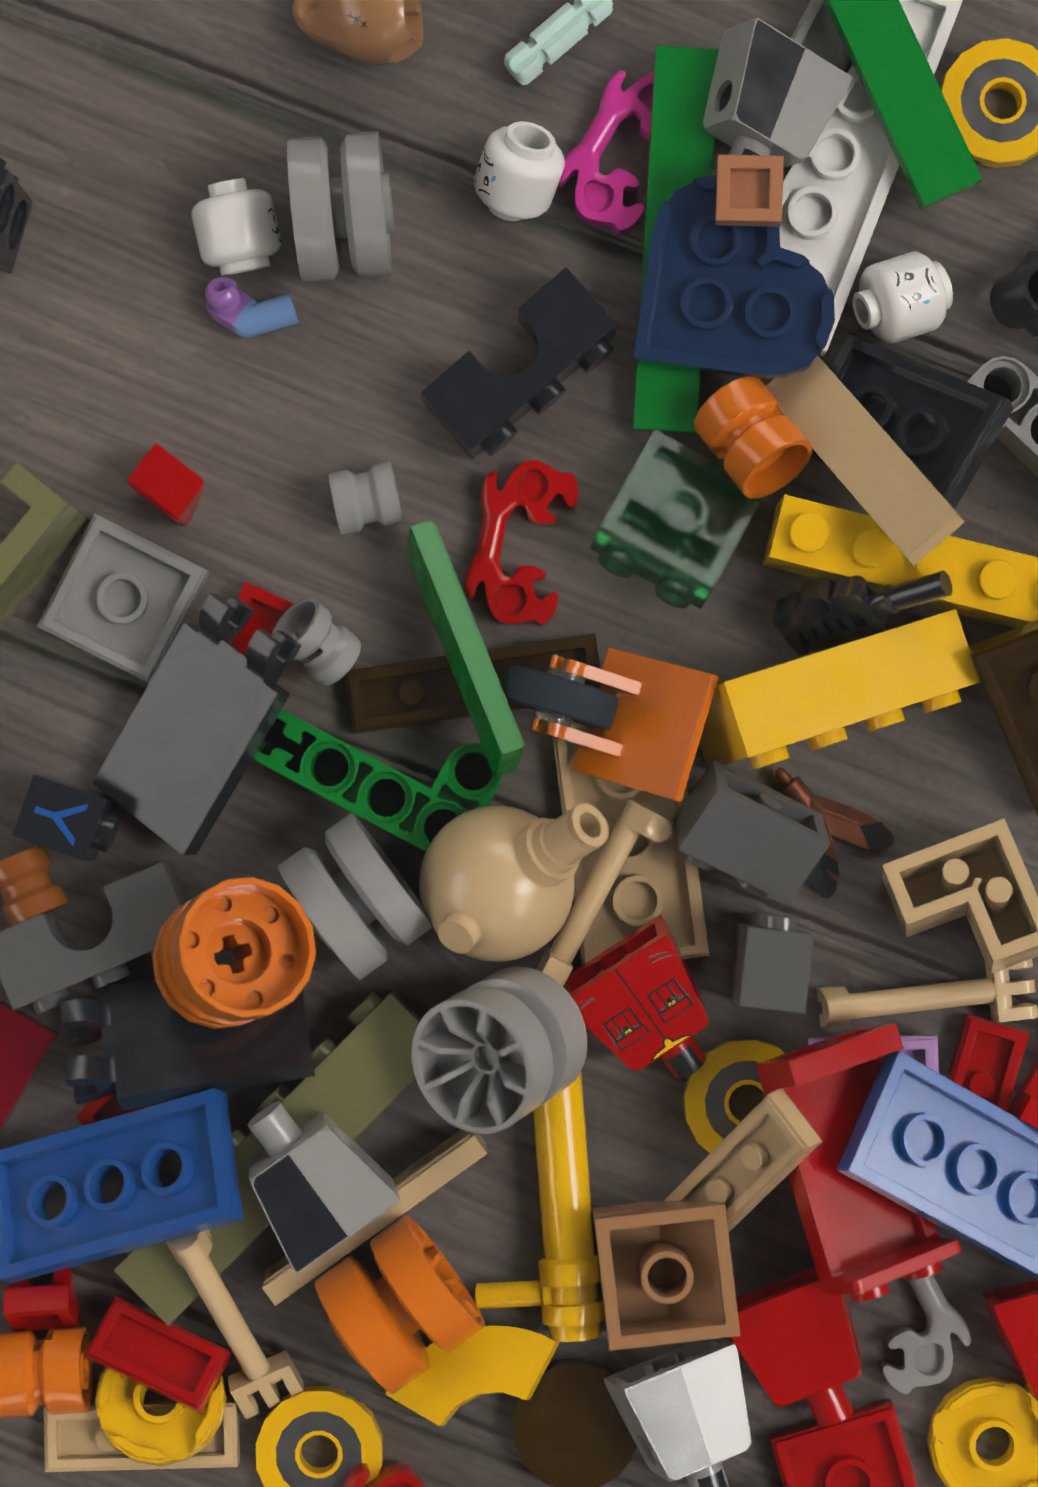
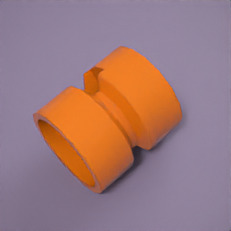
(753, 437)
(45, 1372)

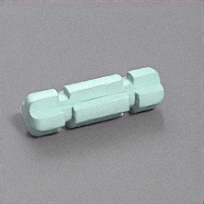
(555, 37)

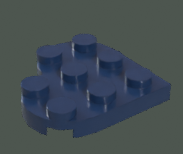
(728, 295)

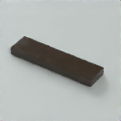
(428, 691)

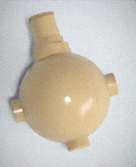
(505, 879)

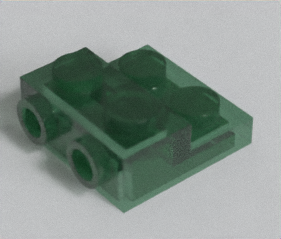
(674, 522)

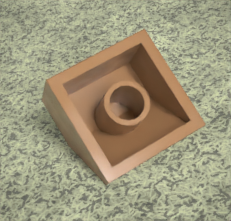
(665, 1273)

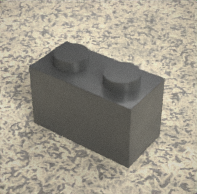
(750, 833)
(771, 964)

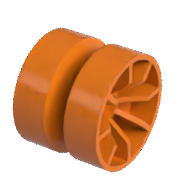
(382, 1315)

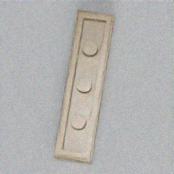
(866, 460)
(413, 1186)

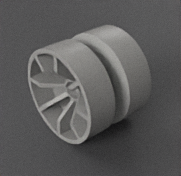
(499, 1049)

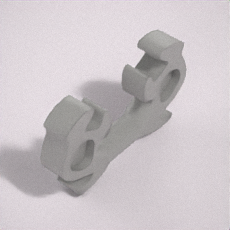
(928, 1354)

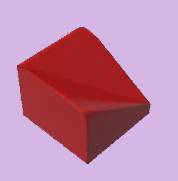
(167, 484)

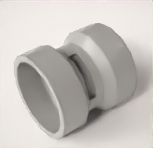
(365, 498)
(326, 648)

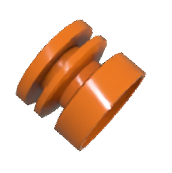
(269, 945)

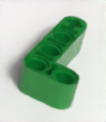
(366, 772)

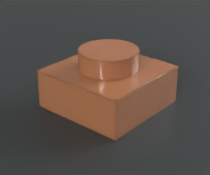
(749, 190)

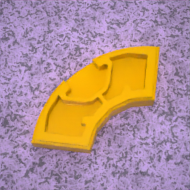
(487, 1363)

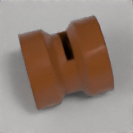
(28, 886)

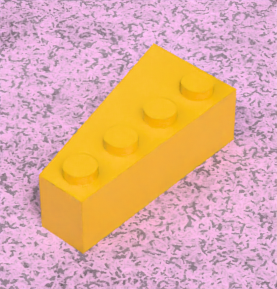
(837, 688)

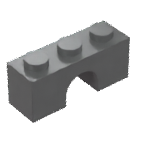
(43, 962)

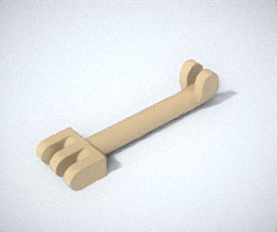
(633, 821)
(996, 989)
(257, 1371)

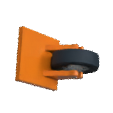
(639, 721)

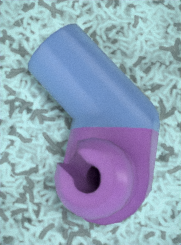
(244, 314)

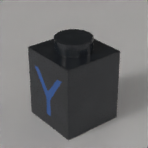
(67, 819)

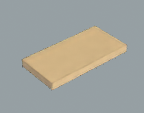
(654, 876)

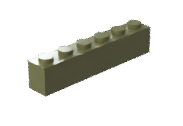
(349, 1085)

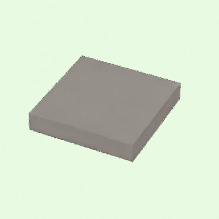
(123, 598)

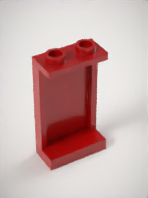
(851, 1230)

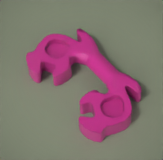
(600, 196)

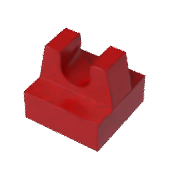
(42, 1306)

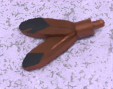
(840, 821)

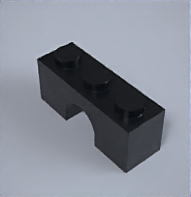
(483, 406)

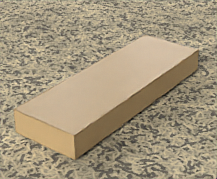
(751, 1158)
(80, 1443)

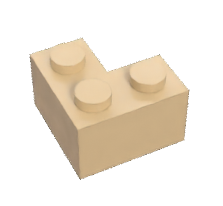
(972, 877)

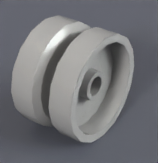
(341, 206)
(349, 901)

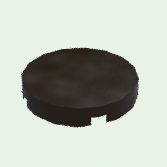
(572, 1427)

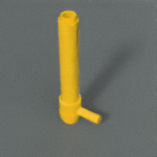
(569, 1267)

